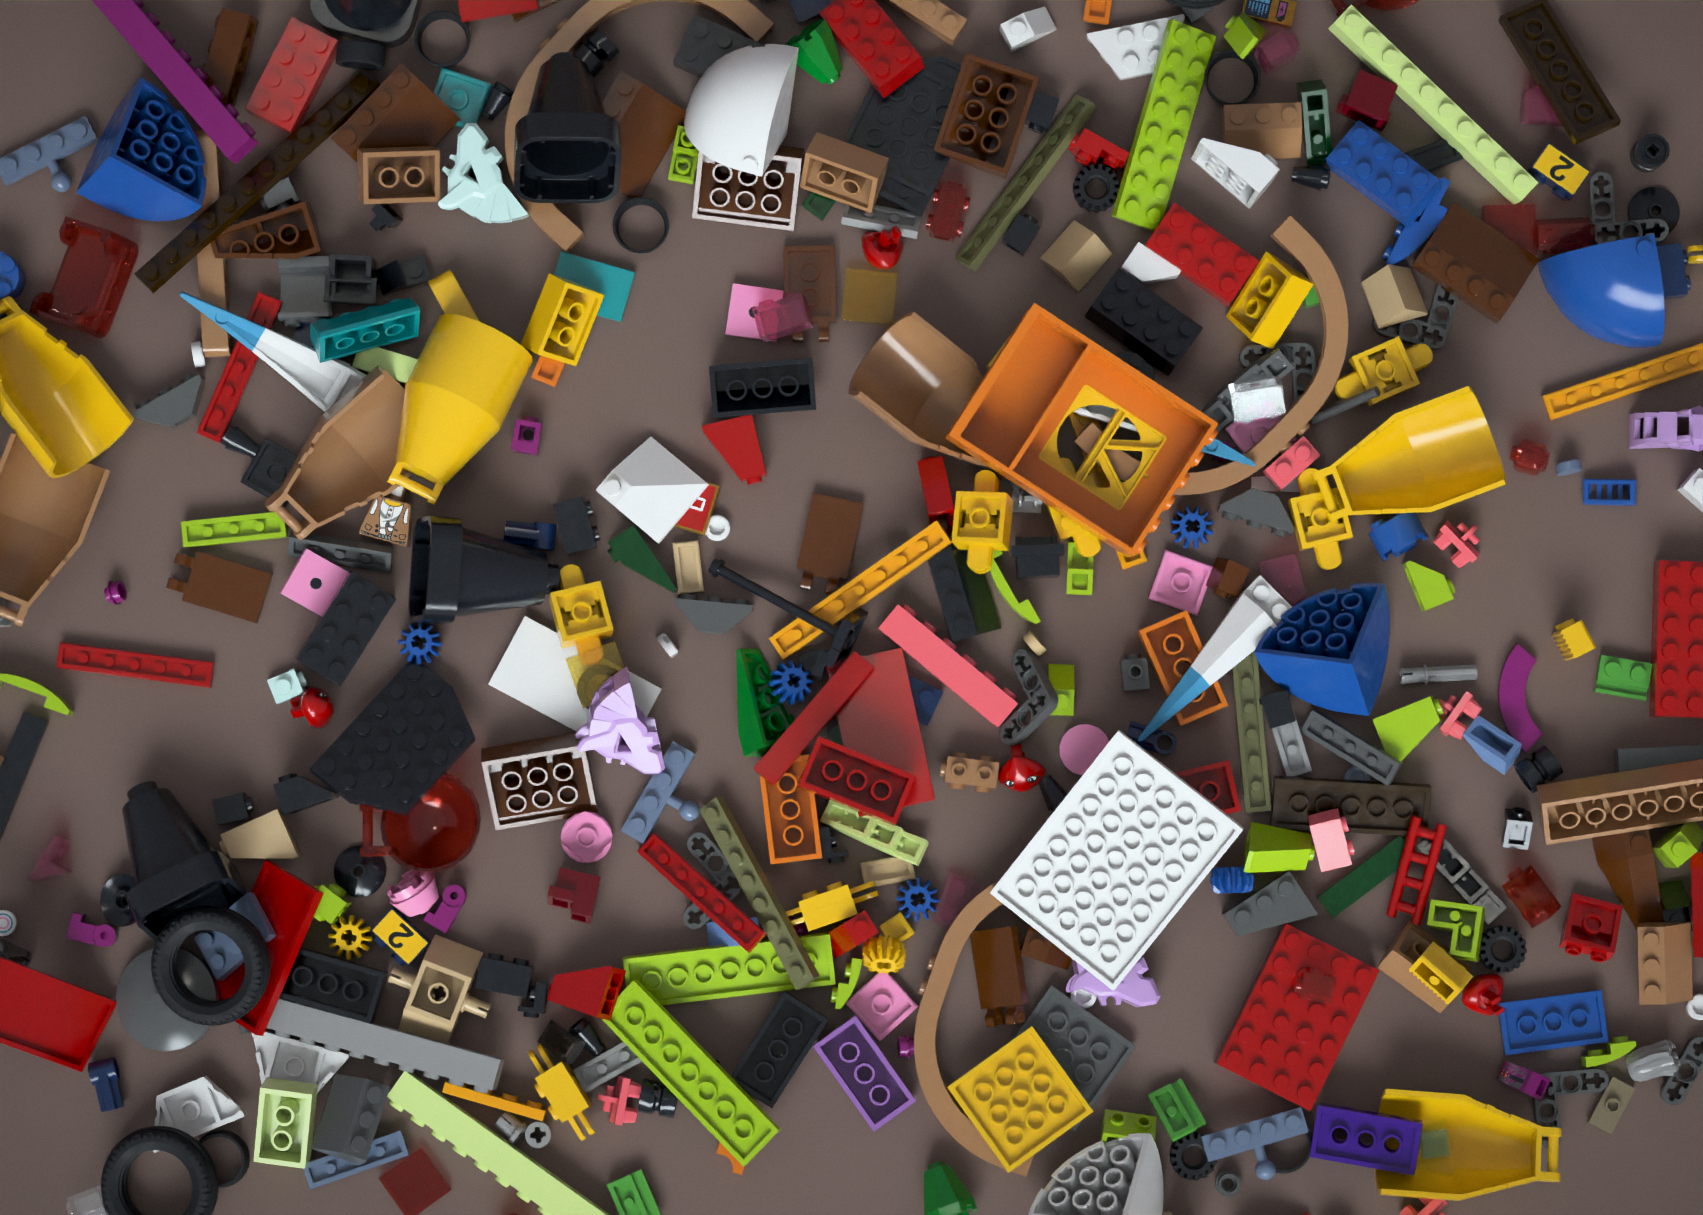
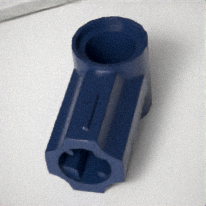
(536, 535)
(1150, 742)
(105, 1076)

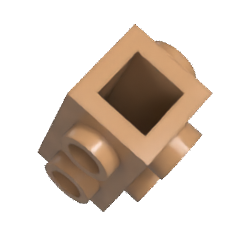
(964, 771)

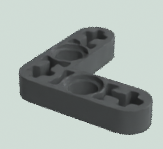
(1609, 221)
(1431, 325)
(1289, 351)
(1036, 698)
(720, 876)
(1696, 1062)
(1557, 1088)

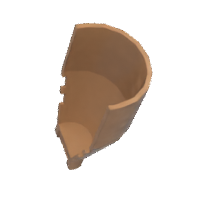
(918, 384)
(345, 455)
(40, 523)

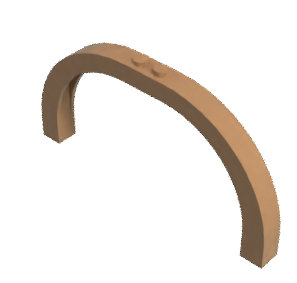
(570, 35)
(1276, 440)
(934, 992)

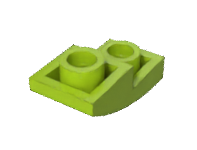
(684, 159)
(844, 990)
(1614, 1050)

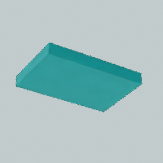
(603, 278)

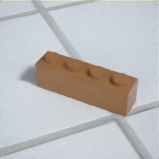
(932, 16)

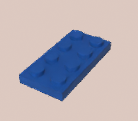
(1553, 1022)

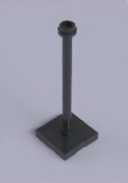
(843, 636)

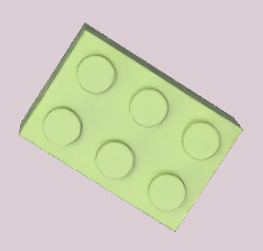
(285, 1123)

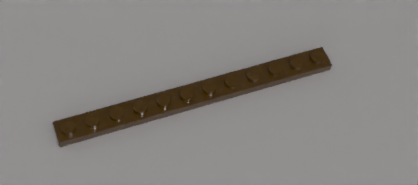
(256, 182)

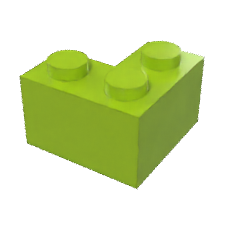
(1464, 921)

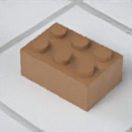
(398, 175)

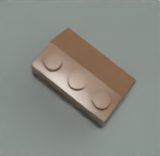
(1264, 128)
(843, 172)
(1403, 953)
(1664, 962)

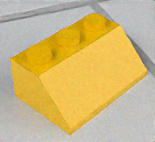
(1269, 300)
(562, 320)

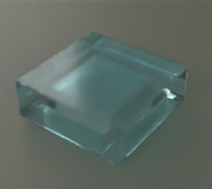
(1434, 1144)

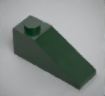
(1315, 120)
(637, 556)

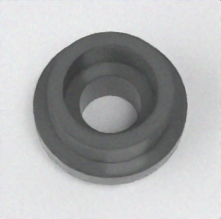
(1234, 1189)

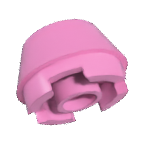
(414, 893)

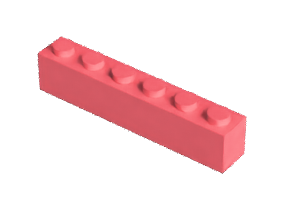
(947, 665)

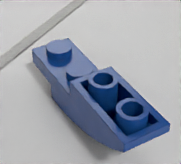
(1413, 237)

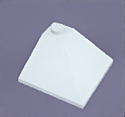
(652, 488)

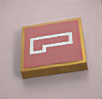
(701, 511)

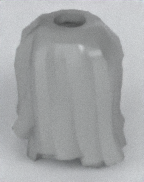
(1652, 1061)

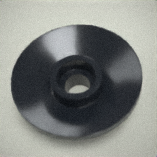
(1645, 199)
(359, 886)
(114, 900)

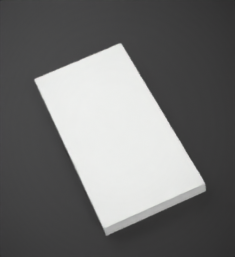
(538, 676)

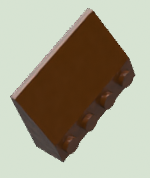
(397, 115)
(986, 115)
(646, 130)
(746, 198)
(1475, 263)
(537, 781)

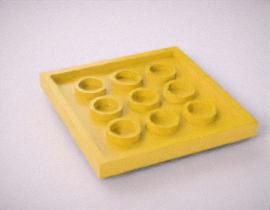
(1020, 1099)

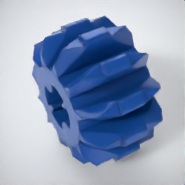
(1191, 517)
(416, 651)
(786, 673)
(1231, 880)
(918, 908)

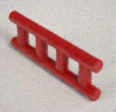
(1409, 855)

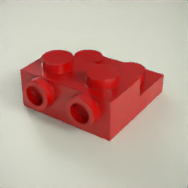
(1090, 147)
(1591, 928)

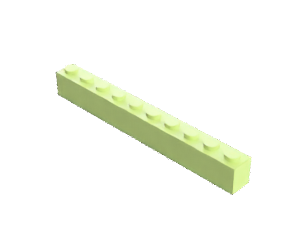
(1433, 105)
(488, 1149)

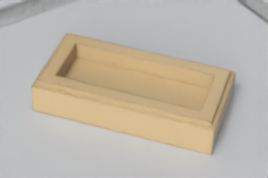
(688, 567)
(887, 871)

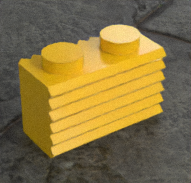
(1573, 639)
(1440, 972)

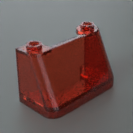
(89, 279)

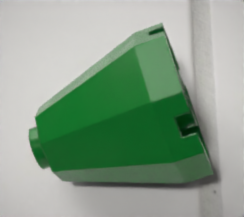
(818, 52)
(945, 1192)

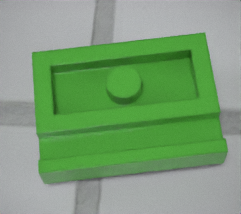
(1623, 677)
(1176, 1110)
(633, 1195)

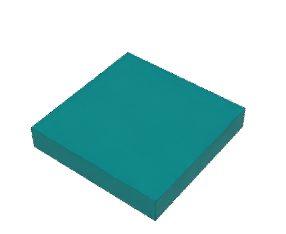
(462, 95)

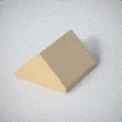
(1076, 255)
(1393, 296)

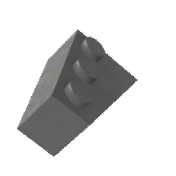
(1270, 906)

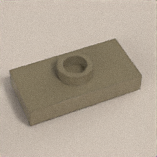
(1611, 1105)

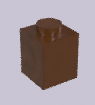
(1227, 578)

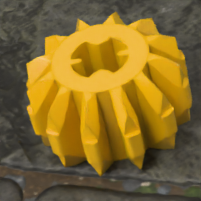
(344, 943)
(884, 954)

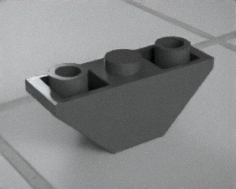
(173, 405)
(1258, 510)
(713, 615)

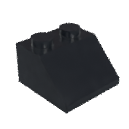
(300, 793)

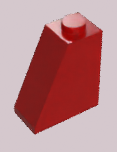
(738, 446)
(936, 492)
(852, 933)
(588, 990)

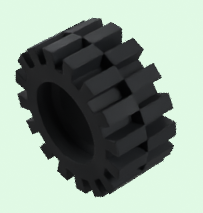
(1096, 172)
(1517, 953)
(1178, 1163)

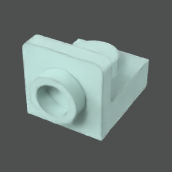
(287, 685)

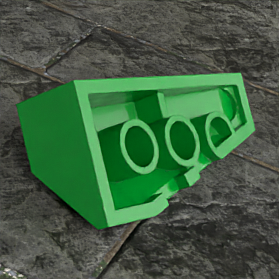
(759, 712)

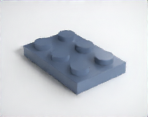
(220, 950)

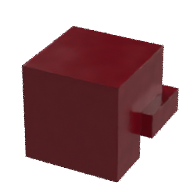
(1368, 100)
(575, 892)

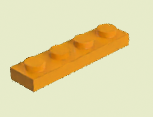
(505, 1102)

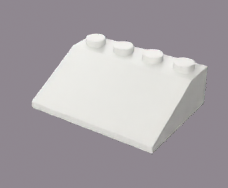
(1237, 169)

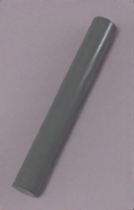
(1345, 405)

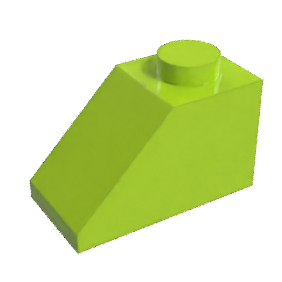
(1243, 34)
(1428, 585)
(1063, 682)

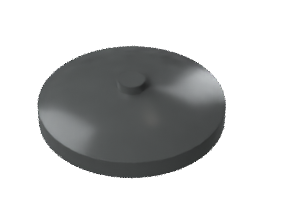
(145, 1013)

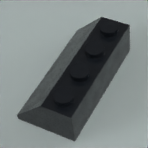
(762, 387)
(962, 595)

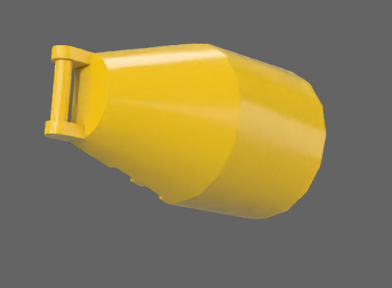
(54, 396)
(455, 400)
(1417, 461)
(1485, 1148)

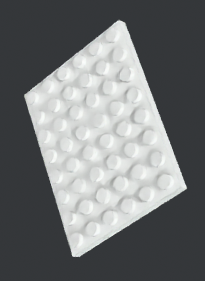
(1116, 860)

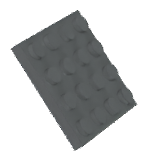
(1079, 1042)

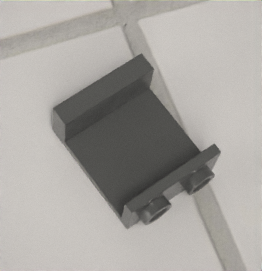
(303, 290)

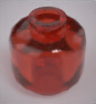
(1530, 457)

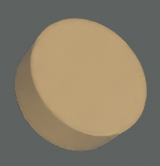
(1034, 643)

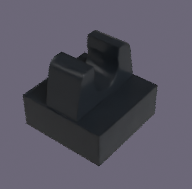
(385, 217)

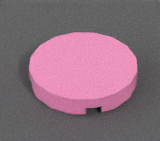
(1081, 747)
(586, 837)

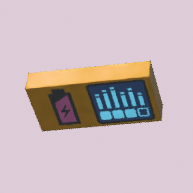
(1271, 11)

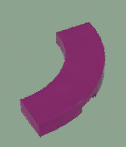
(1512, 698)

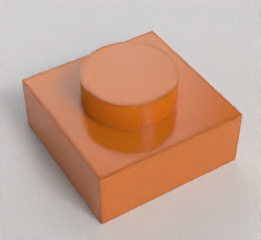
(1097, 11)
(548, 371)

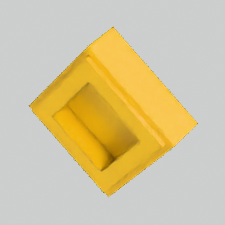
(897, 927)

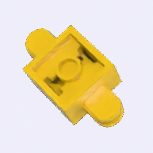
(1384, 366)
(982, 521)
(1312, 524)
(1085, 542)
(580, 611)
(829, 906)
(562, 1092)

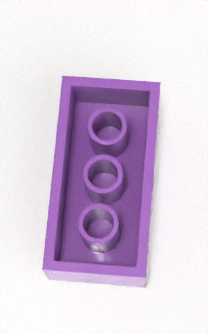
(864, 1073)

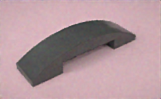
(1269, 365)

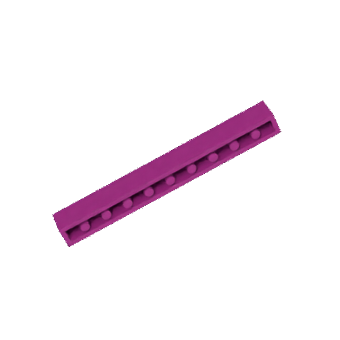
(180, 77)

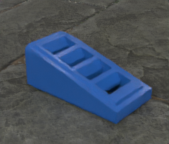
(1632, 492)

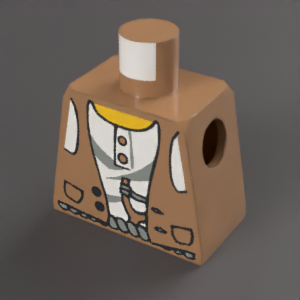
(389, 519)

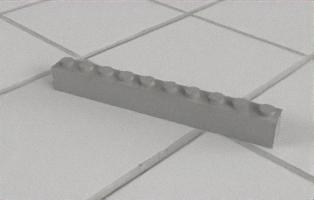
(387, 1045)

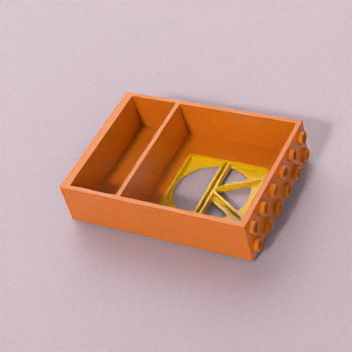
(1031, 390)

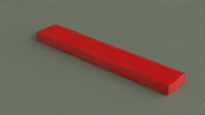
(237, 373)
(135, 665)
(813, 718)
(701, 892)

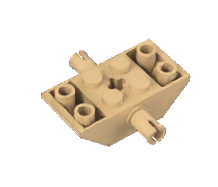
(447, 966)

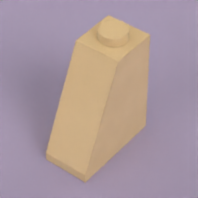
(261, 838)

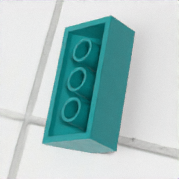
(365, 329)

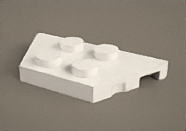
(1132, 48)
(295, 1060)
(196, 1107)

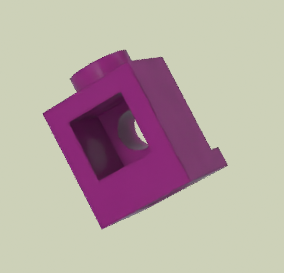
(524, 446)

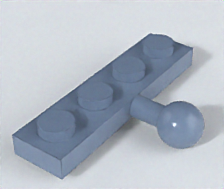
(47, 152)
(660, 793)
(1254, 1136)
(332, 1168)

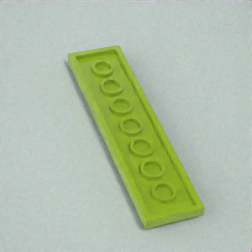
(1163, 125)
(724, 970)
(691, 1073)

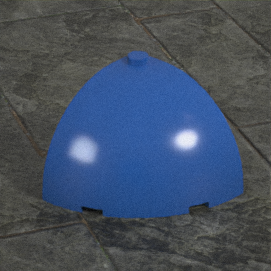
(146, 160)
(1610, 290)
(1331, 648)

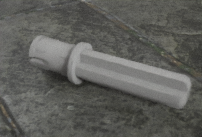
(1438, 674)

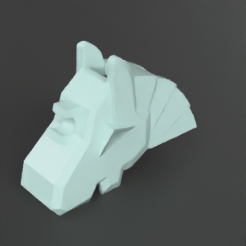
(488, 196)

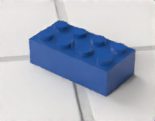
(1383, 174)

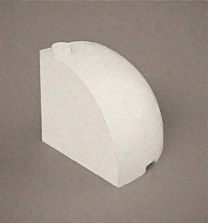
(743, 107)
(1106, 1180)

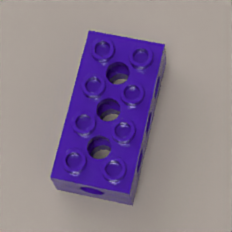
(1353, 1151)

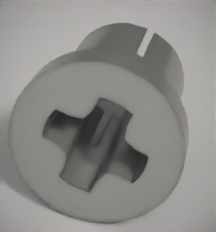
(511, 1127)
(533, 1141)

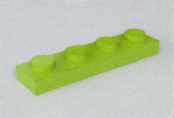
(233, 529)

